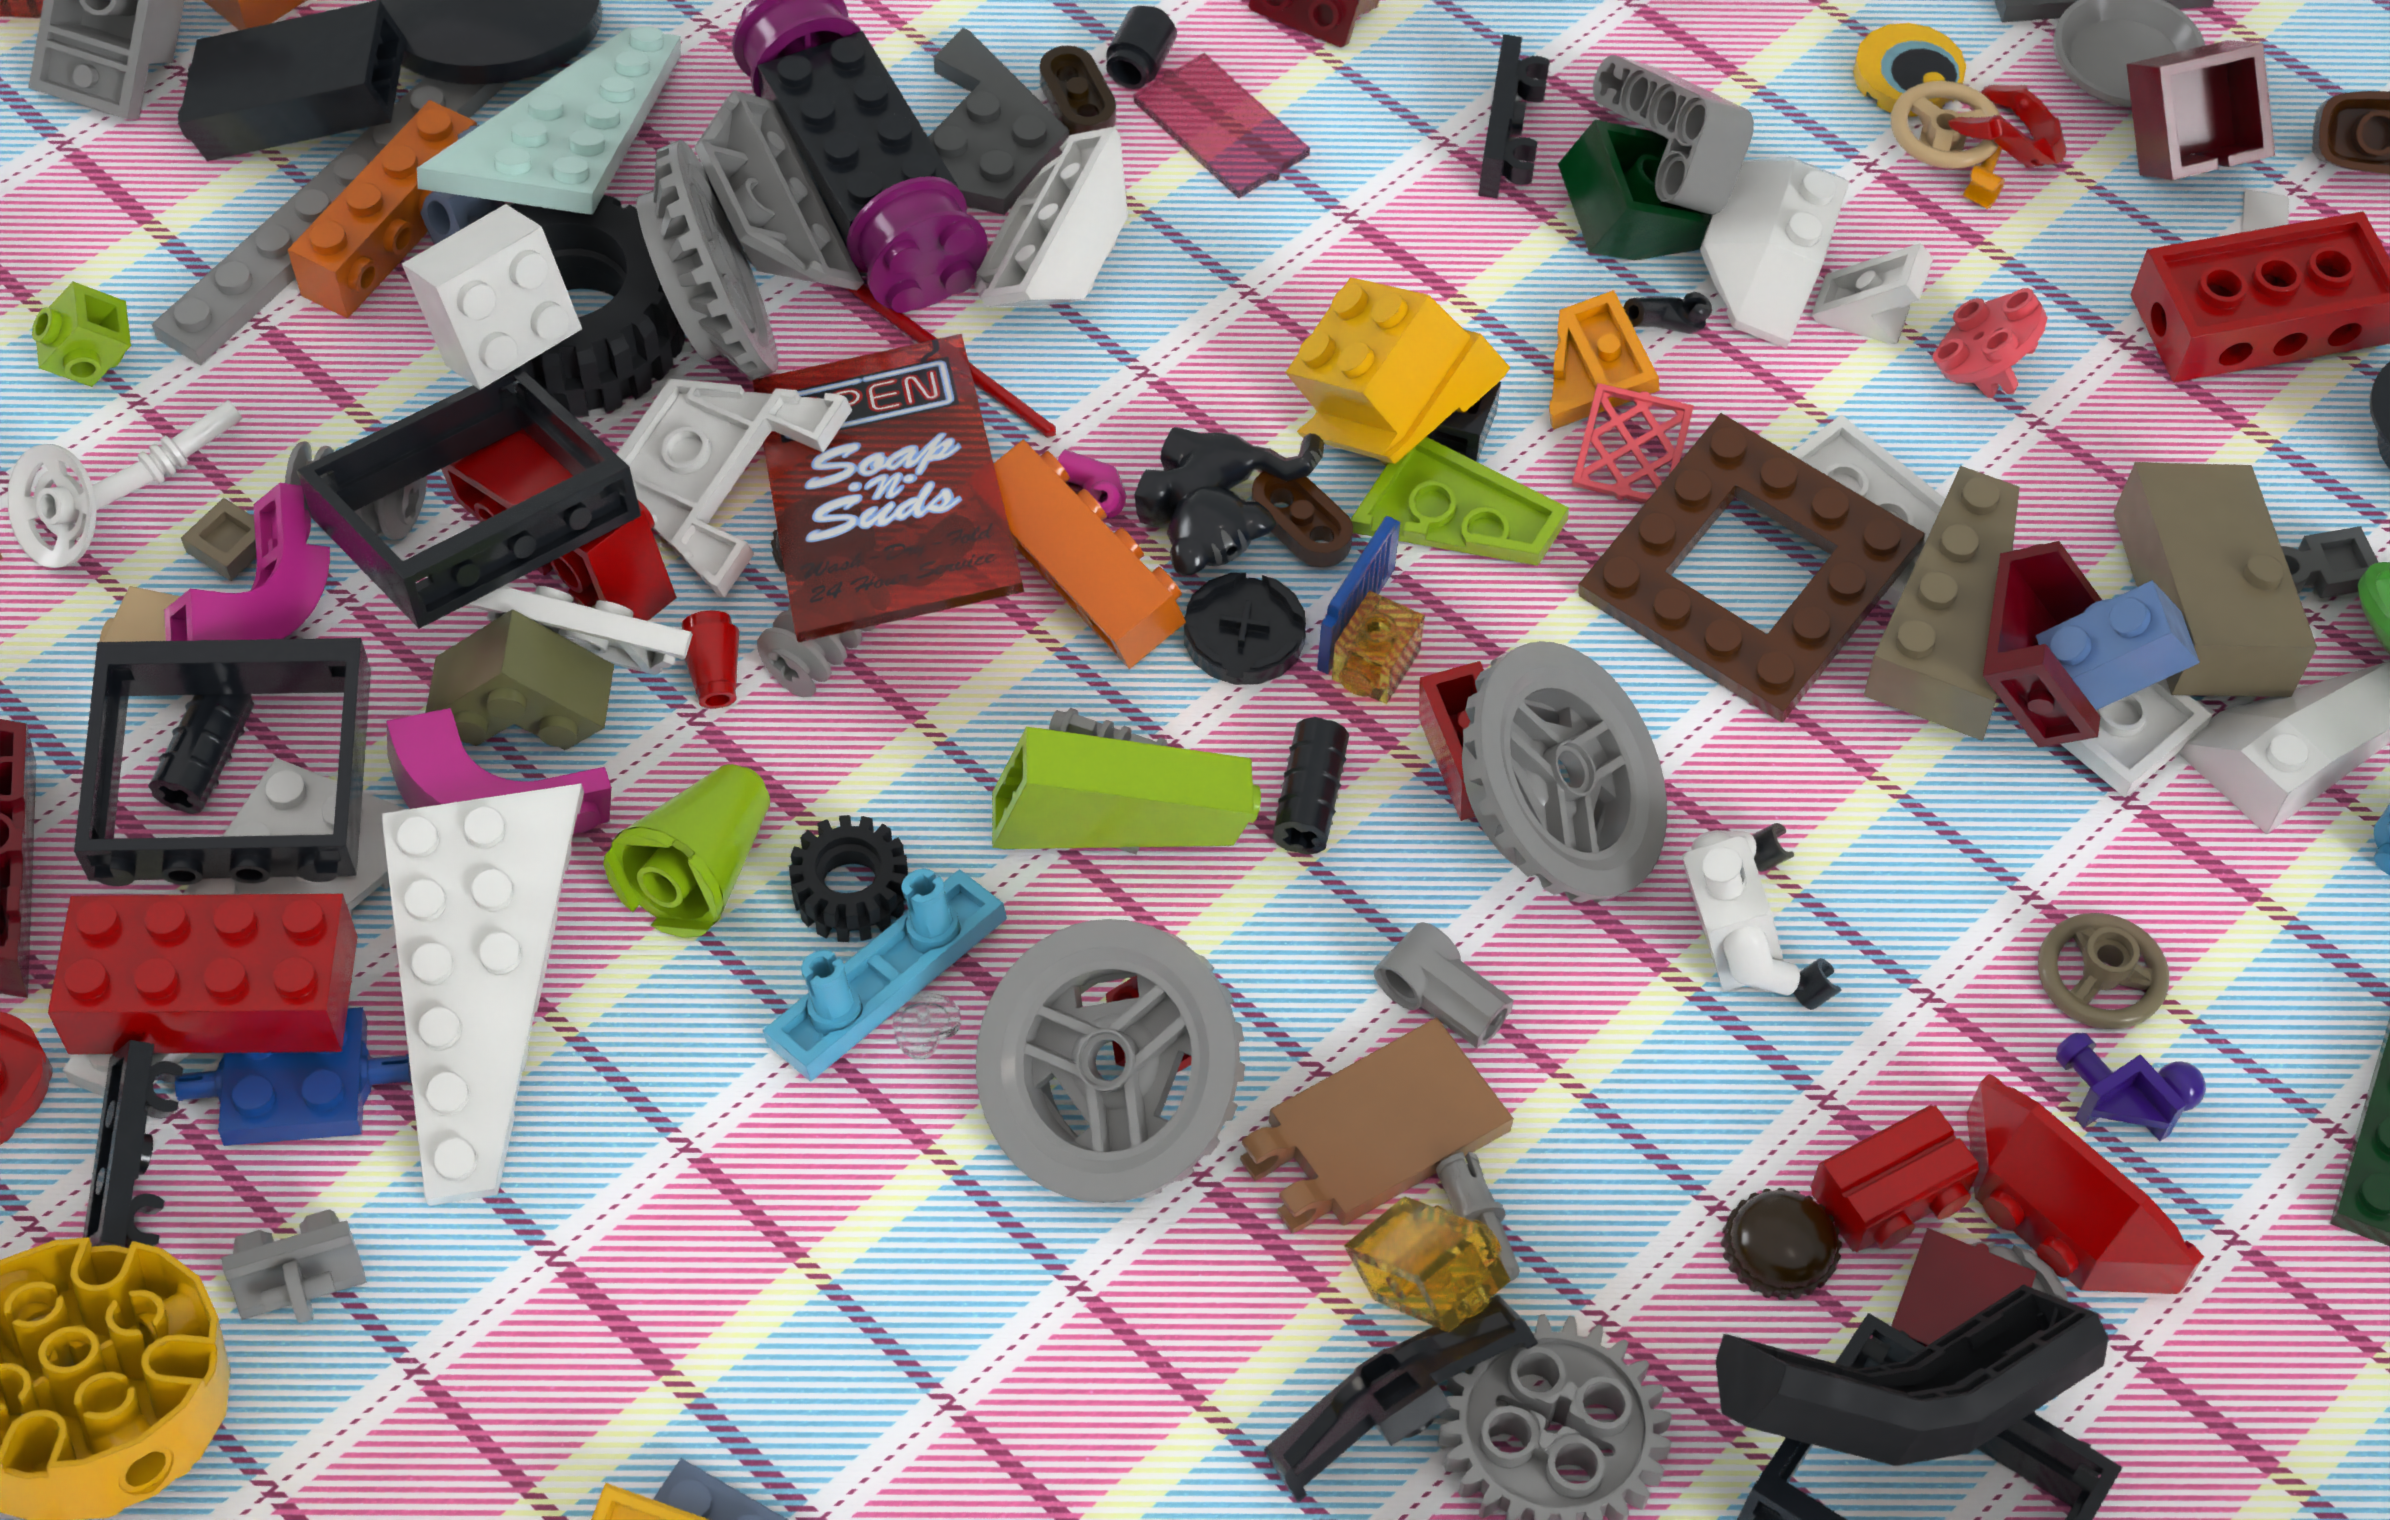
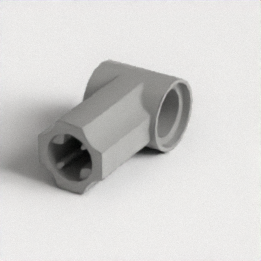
(1430, 974)

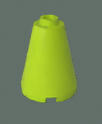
(689, 851)

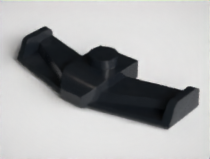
(1393, 1392)

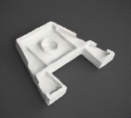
(695, 450)

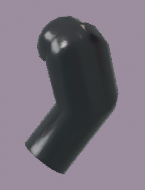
(1670, 313)

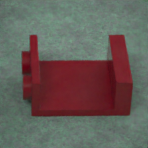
(2032, 594)

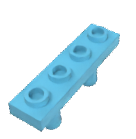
(863, 992)

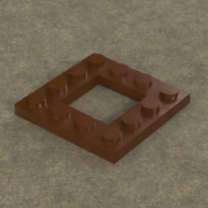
(1765, 669)

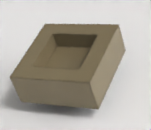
(223, 539)

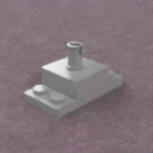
(103, 50)

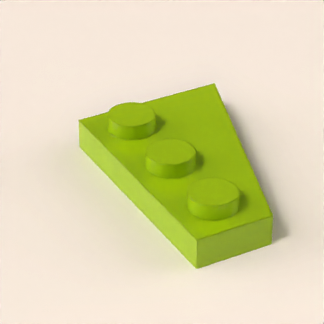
(1461, 507)

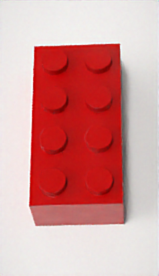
(204, 973)

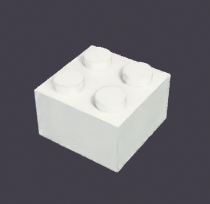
(492, 296)

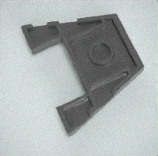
(997, 133)

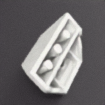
(1059, 227)
(1772, 243)

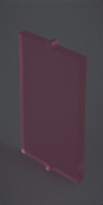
(1221, 125)

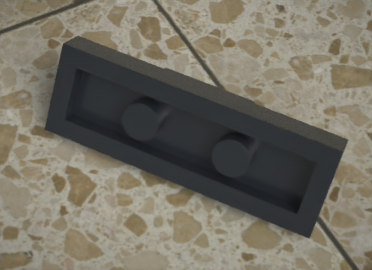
(1507, 118)
(125, 1148)

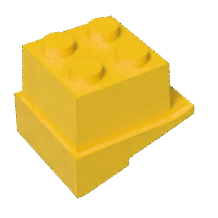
(1389, 370)

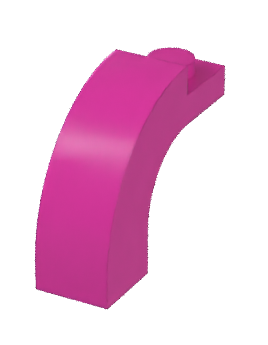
(285, 585)
(437, 770)

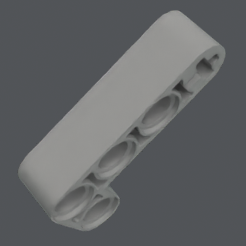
(1703, 130)

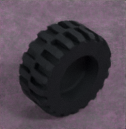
(627, 337)

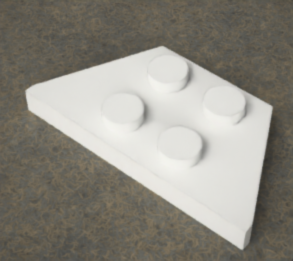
(603, 630)

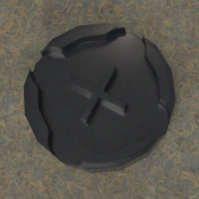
(1244, 629)

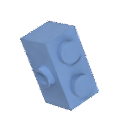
(2123, 644)

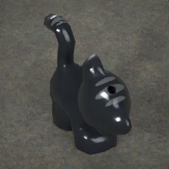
(1194, 494)

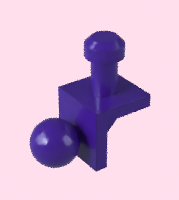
(2133, 1091)

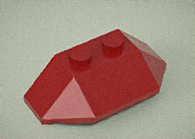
(2070, 1200)

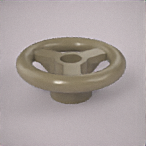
(2110, 941)

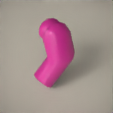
(1097, 478)

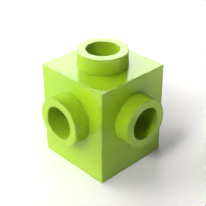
(82, 334)

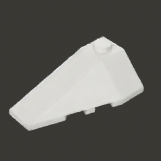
(2290, 750)

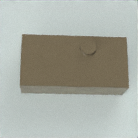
(2219, 560)

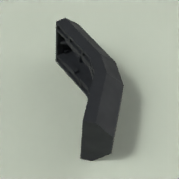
(1931, 1403)

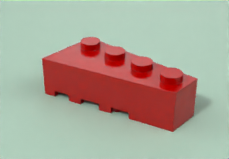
(612, 568)

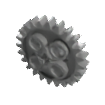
(1580, 1376)

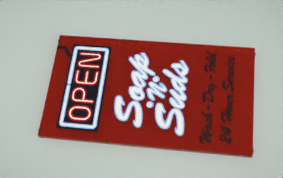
(900, 502)

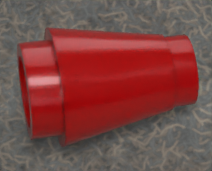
(713, 657)

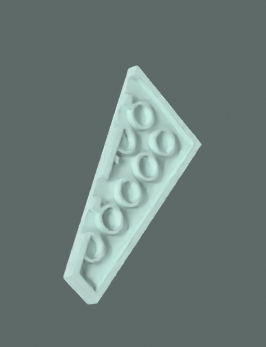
(565, 135)

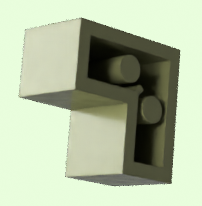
(523, 678)

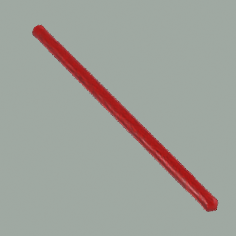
(979, 378)

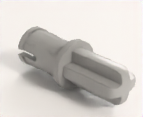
(1473, 1201)

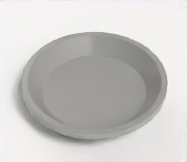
(2104, 35)

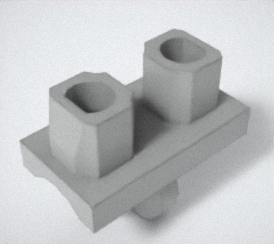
(293, 1269)

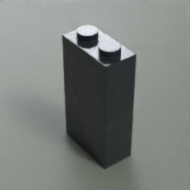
(292, 80)

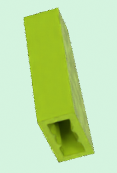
(1119, 794)

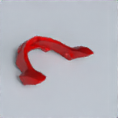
(2046, 129)

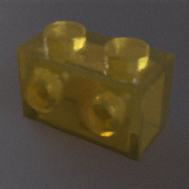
(1429, 1263)

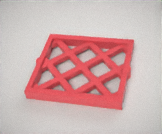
(1643, 402)

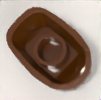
(2354, 131)

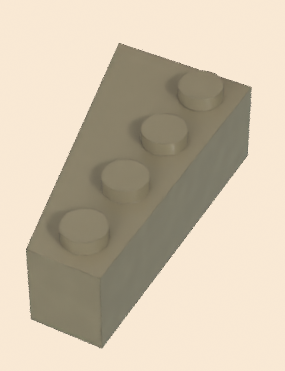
(1940, 628)

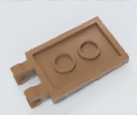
(1377, 1127)

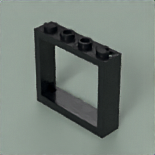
(497, 549)
(219, 669)
(2029, 1448)

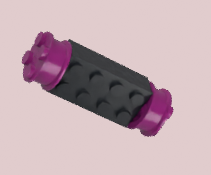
(862, 150)

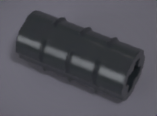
(200, 750)
(1310, 786)

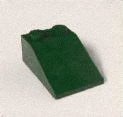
(1615, 197)

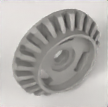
(704, 265)
(1611, 819)
(1044, 1032)

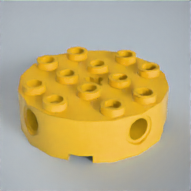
(103, 1377)

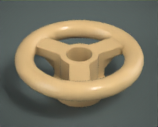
(1938, 142)

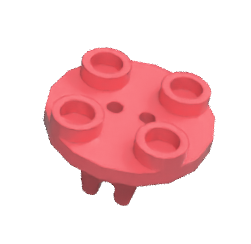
(1991, 340)

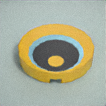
(1903, 57)

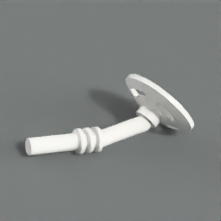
(71, 503)

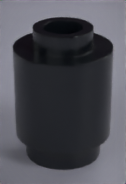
(1140, 46)

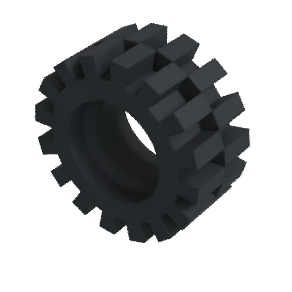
(841, 847)

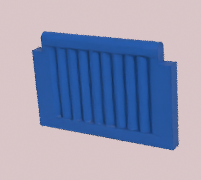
(1367, 574)

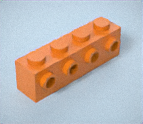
(374, 217)
(1082, 557)

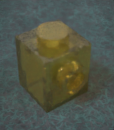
(1377, 647)

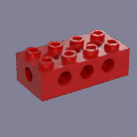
(2265, 296)

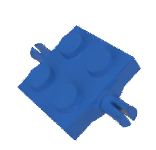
(295, 1092)

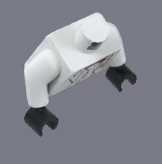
(1739, 919)

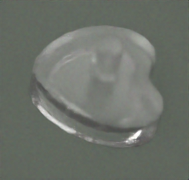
(924, 1023)

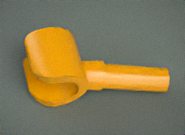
(1984, 184)

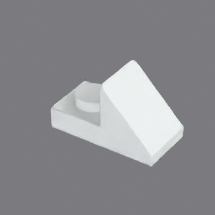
(1874, 294)

